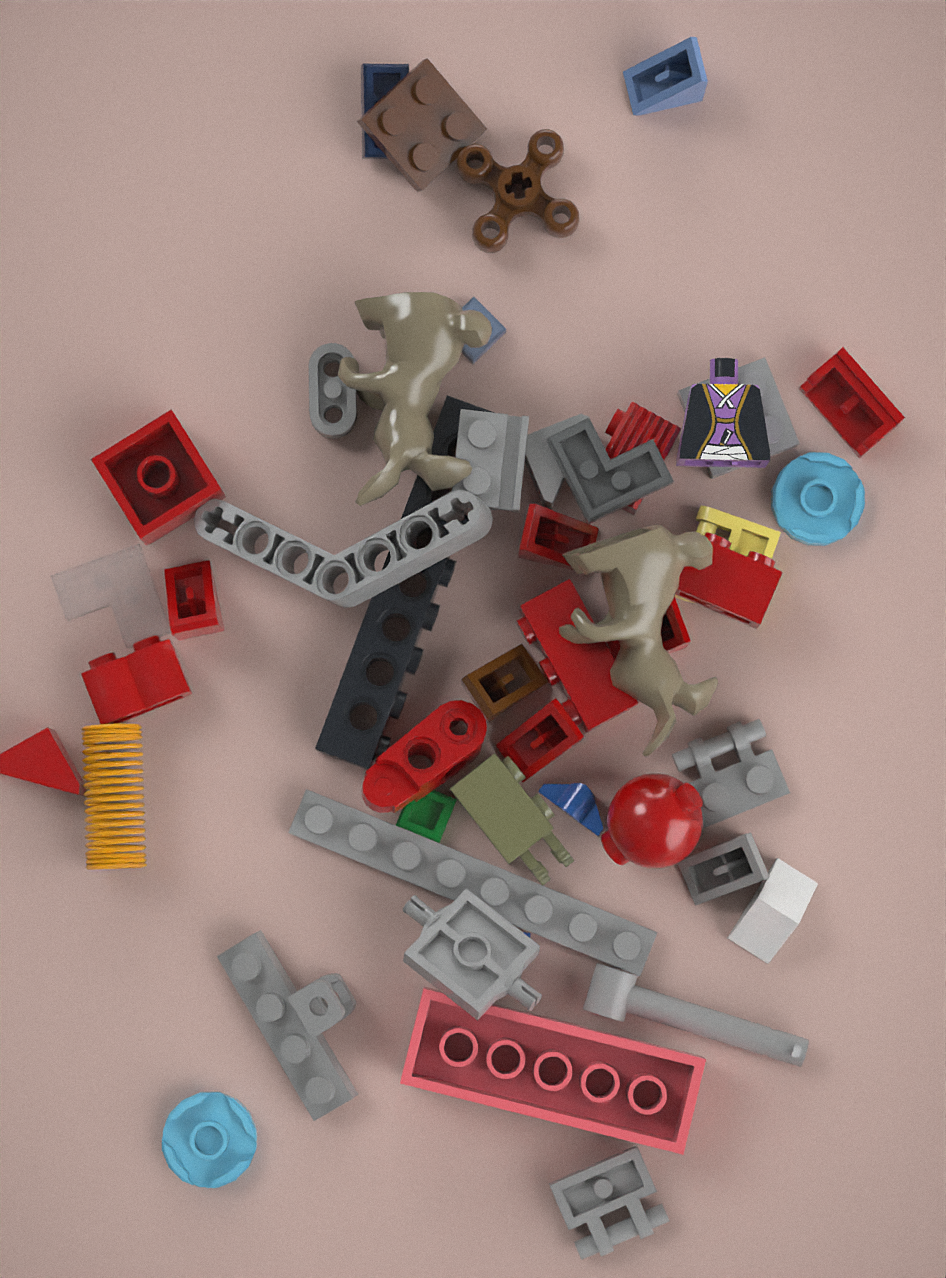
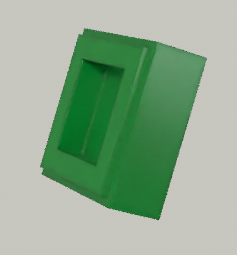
(428, 815)

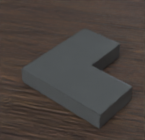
(605, 483)

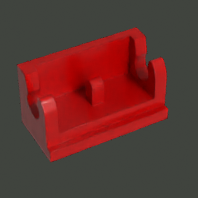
(851, 402)

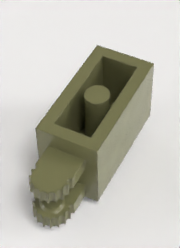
(508, 814)

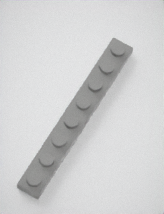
(451, 872)

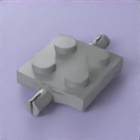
(471, 953)

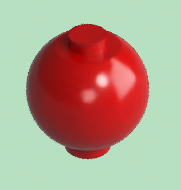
(653, 822)

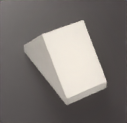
(773, 911)

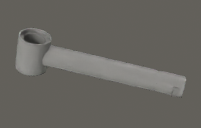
(615, 994)

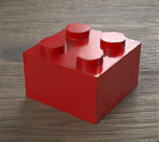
(157, 477)

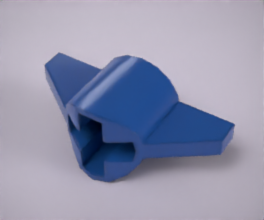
(576, 802)

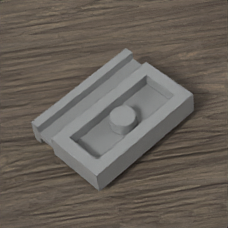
(497, 456)

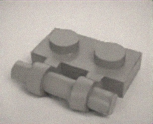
(739, 786)
(602, 1189)

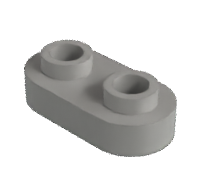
(330, 393)

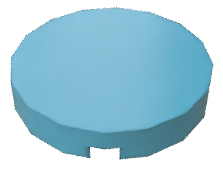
(817, 499)
(209, 1139)

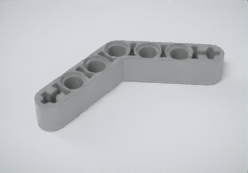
(359, 558)

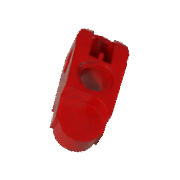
(395, 782)

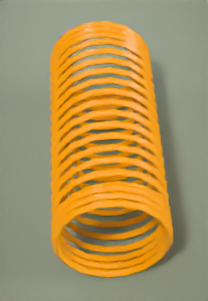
(105, 854)

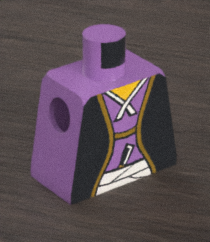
(724, 422)

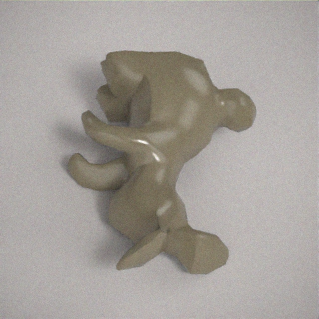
(422, 345)
(639, 583)

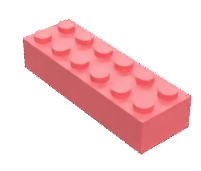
(555, 1071)

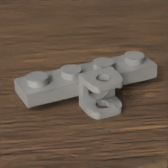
(294, 1021)

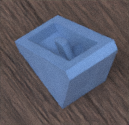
(667, 79)

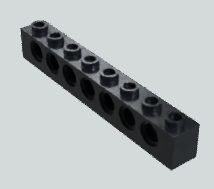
(338, 735)

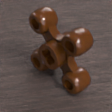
(527, 174)

